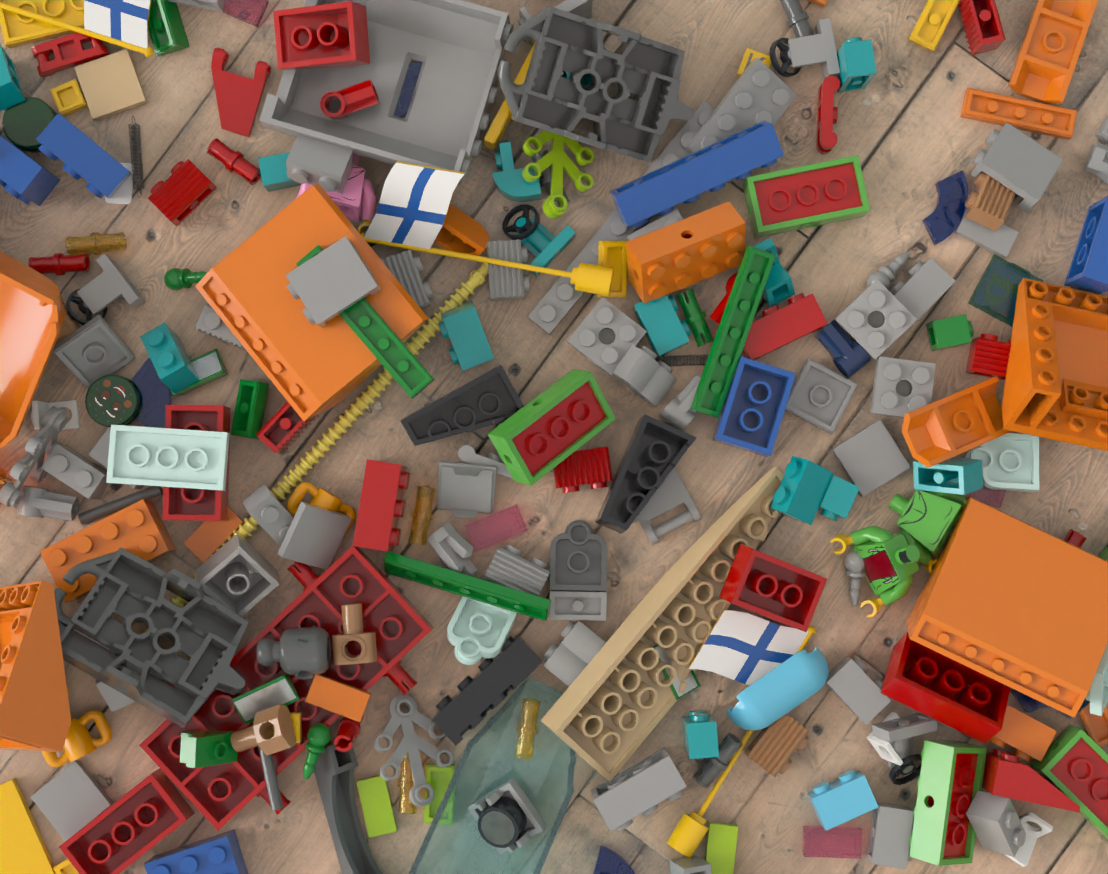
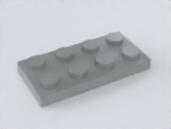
(752, 99)

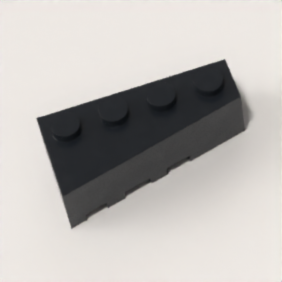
(474, 405)
(644, 466)
(486, 689)

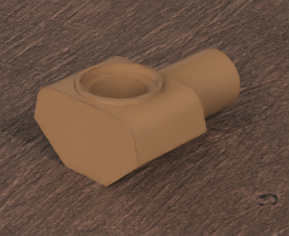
(353, 630)
(261, 732)

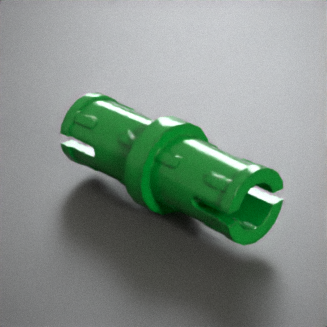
(695, 317)

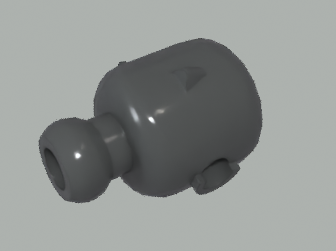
(299, 651)

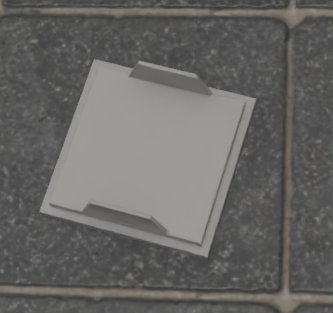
(466, 488)

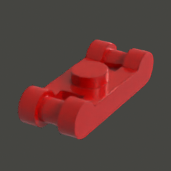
(68, 53)
(826, 115)

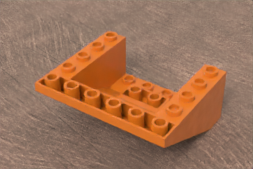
(250, 294)
(1058, 365)
(1016, 607)
(31, 670)

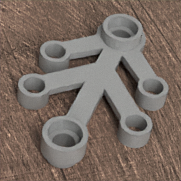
(37, 447)
(411, 745)

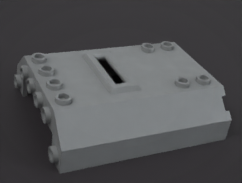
(450, 101)

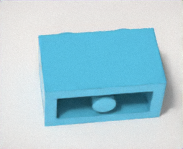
(842, 799)

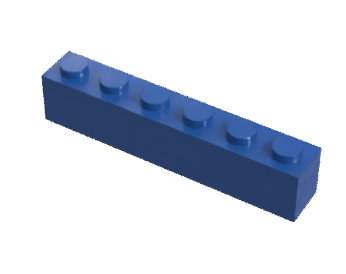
(697, 173)

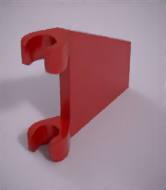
(237, 95)

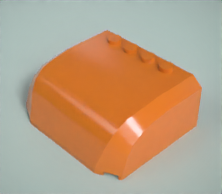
(29, 328)

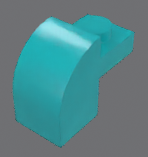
(510, 180)
(779, 283)

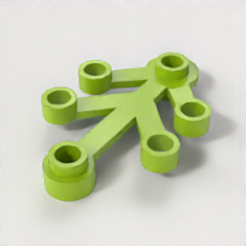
(558, 161)

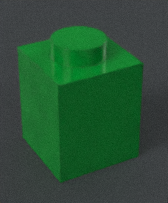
(949, 332)

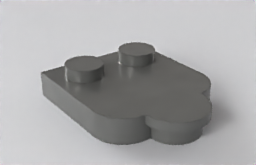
(578, 560)

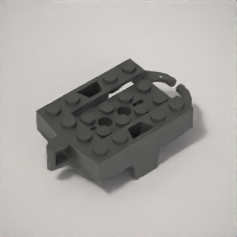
(559, 103)
(136, 593)

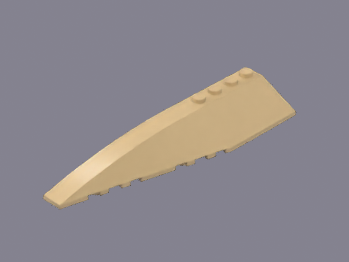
(623, 686)

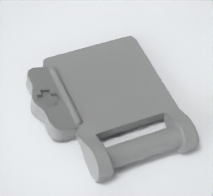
(667, 497)

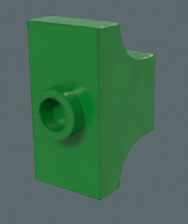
(206, 748)

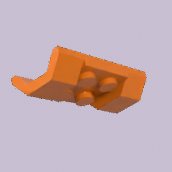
(1051, 49)
(954, 423)

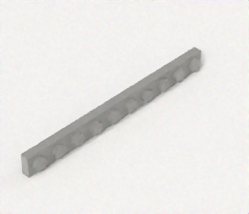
(562, 294)

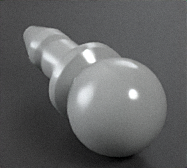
(886, 274)
(855, 567)

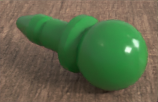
(177, 279)
(318, 737)

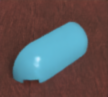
(780, 690)

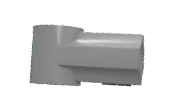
(678, 410)
(41, 503)

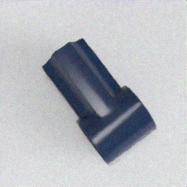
(846, 354)

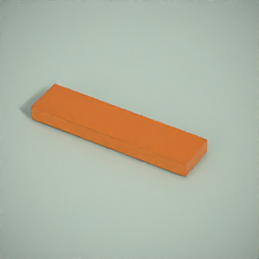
(1019, 113)

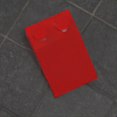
(322, 36)
(1015, 780)

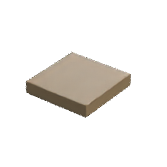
(111, 85)

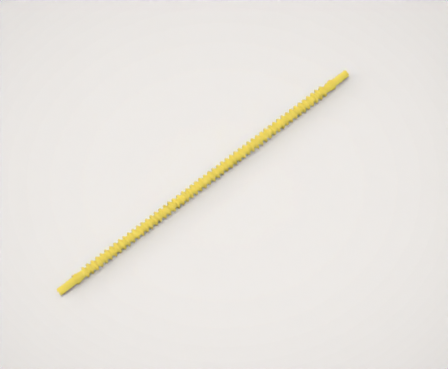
(476, 278)

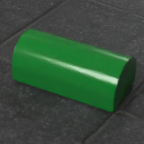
(249, 408)

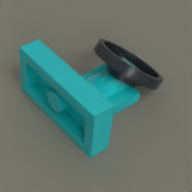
(536, 237)

